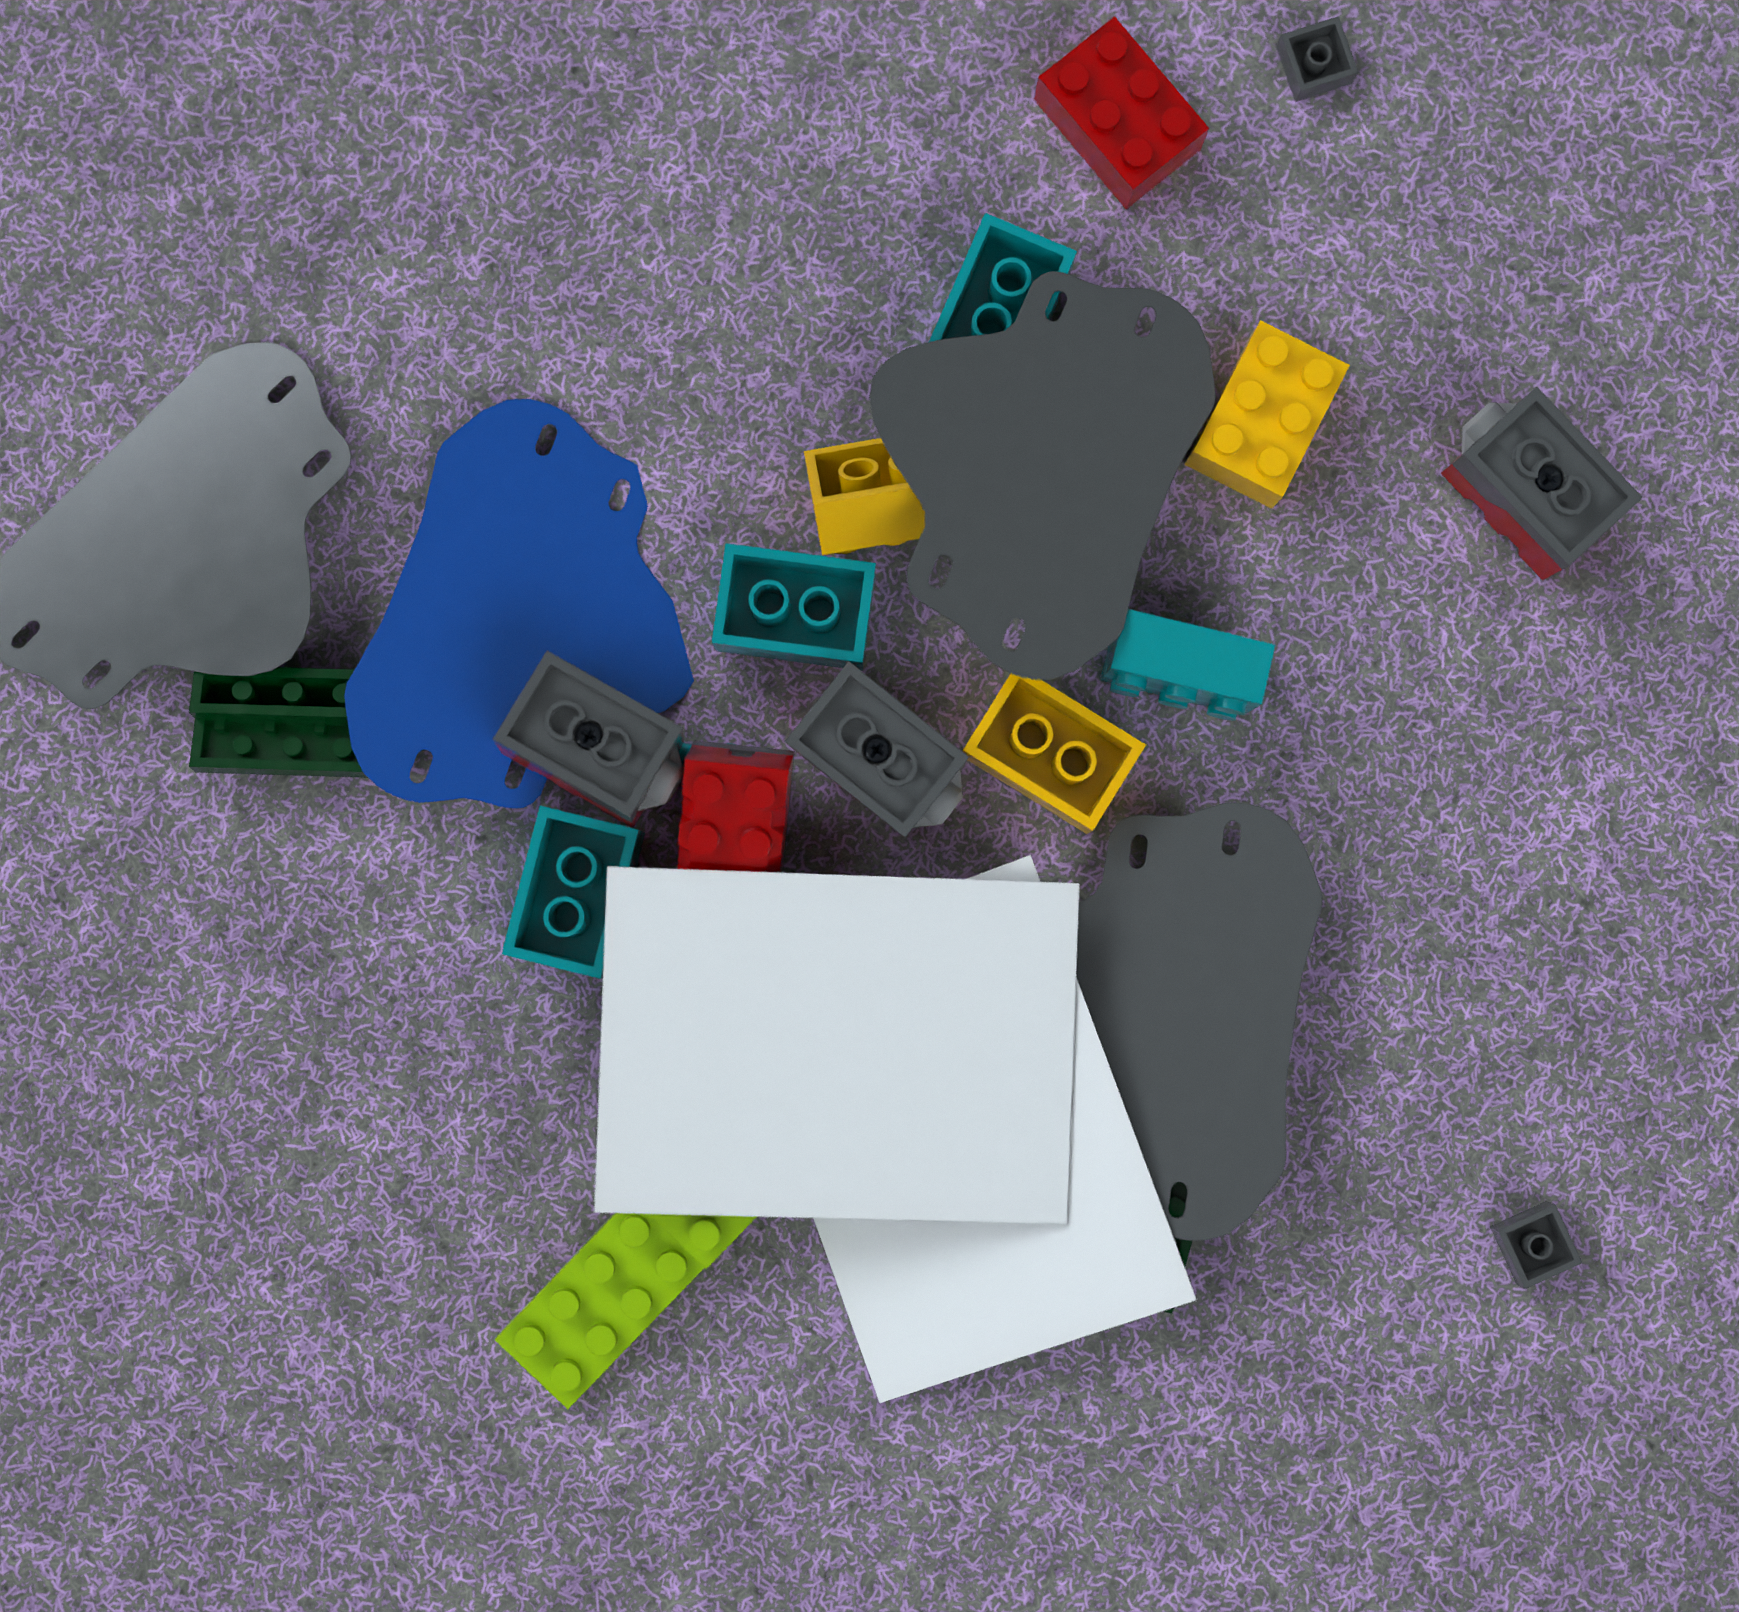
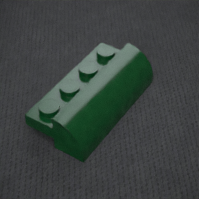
(273, 724)

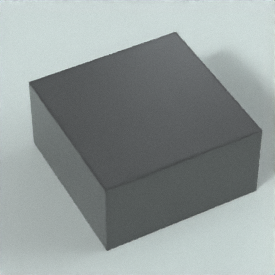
(1316, 58)
(1536, 1244)

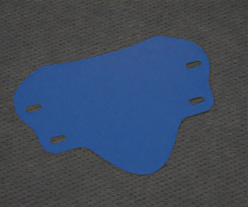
(504, 567)

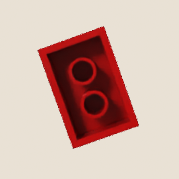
(1120, 112)

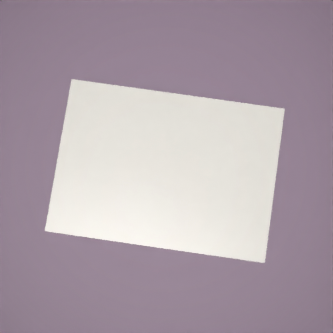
(836, 1046)
(977, 1294)

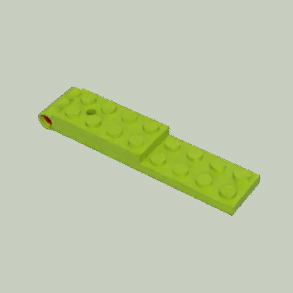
(612, 1295)

